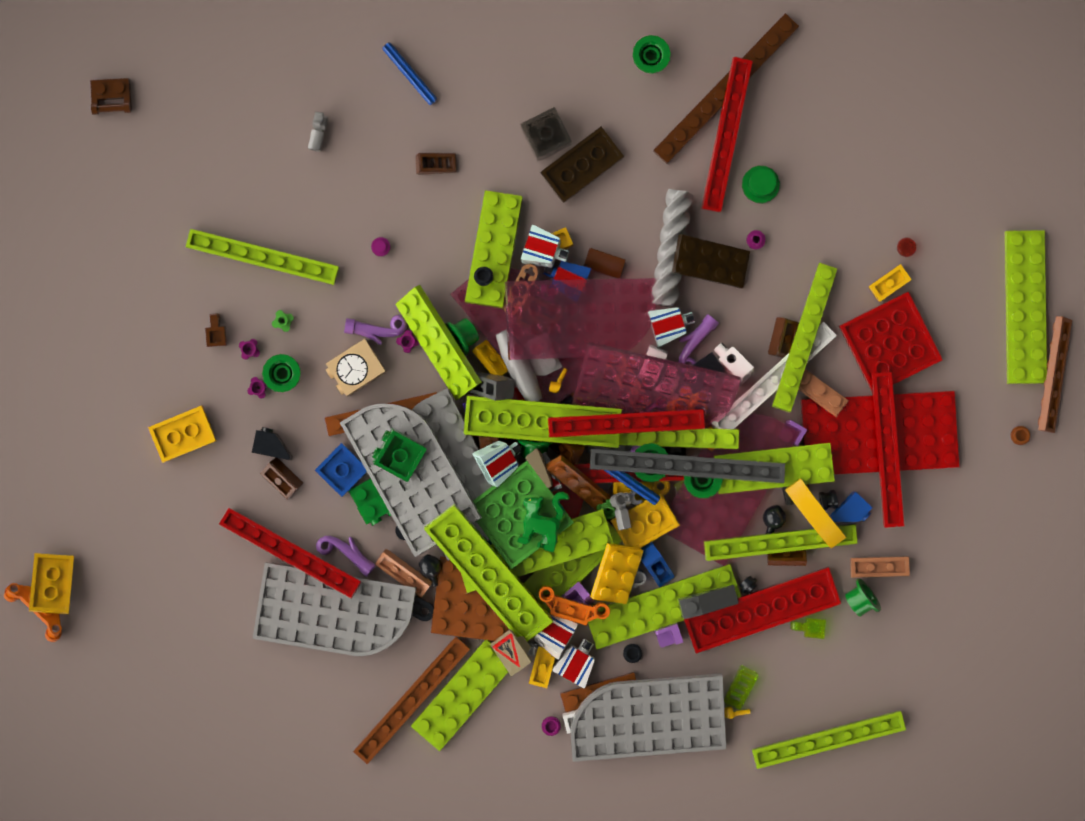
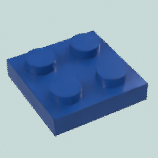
(341, 470)

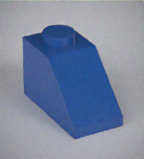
(852, 509)
(656, 565)

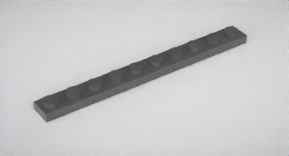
(687, 466)

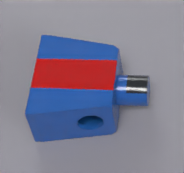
(568, 271)

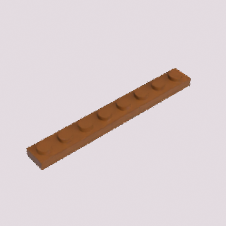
(411, 700)

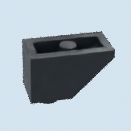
(270, 444)

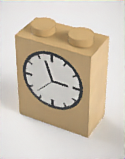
(355, 368)

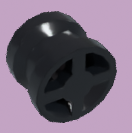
(828, 499)

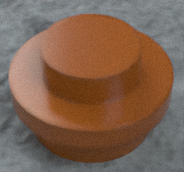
(1020, 435)

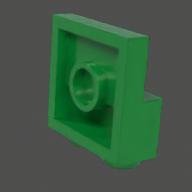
(398, 454)
(369, 502)

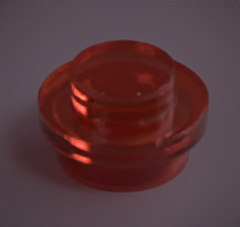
(906, 247)

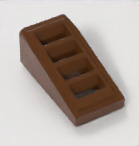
(435, 156)

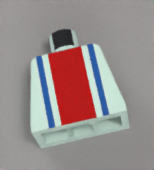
(542, 248)
(669, 324)
(497, 461)

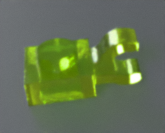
(812, 627)

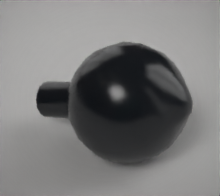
(774, 518)
(430, 568)

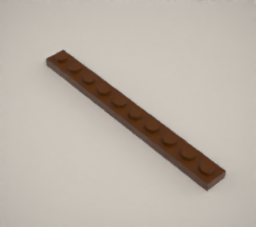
(714, 99)

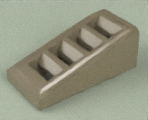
(538, 463)

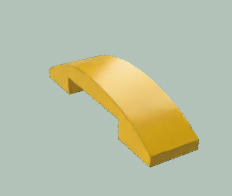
(815, 513)

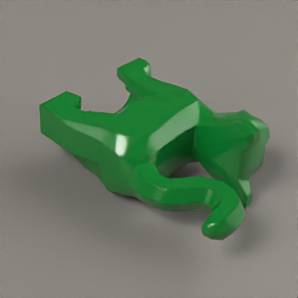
(543, 525)

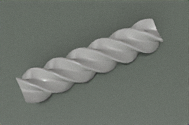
(675, 220)

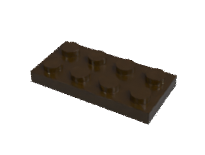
(582, 164)
(710, 261)

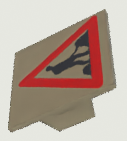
(512, 651)

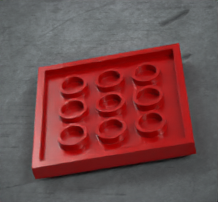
(891, 340)

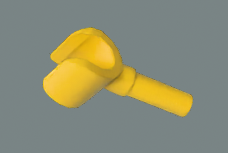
(555, 386)
(729, 713)

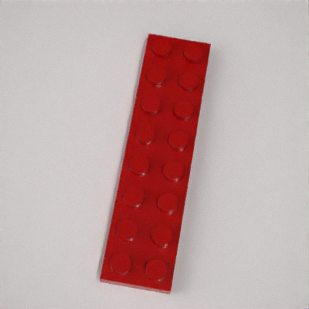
(764, 610)

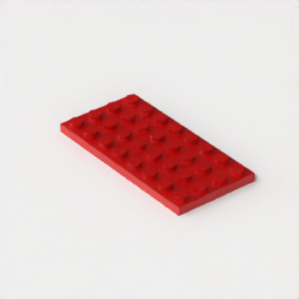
(923, 425)

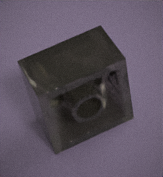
(546, 134)

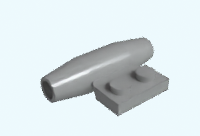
(525, 371)

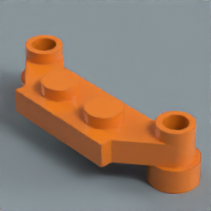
(571, 609)
(52, 620)

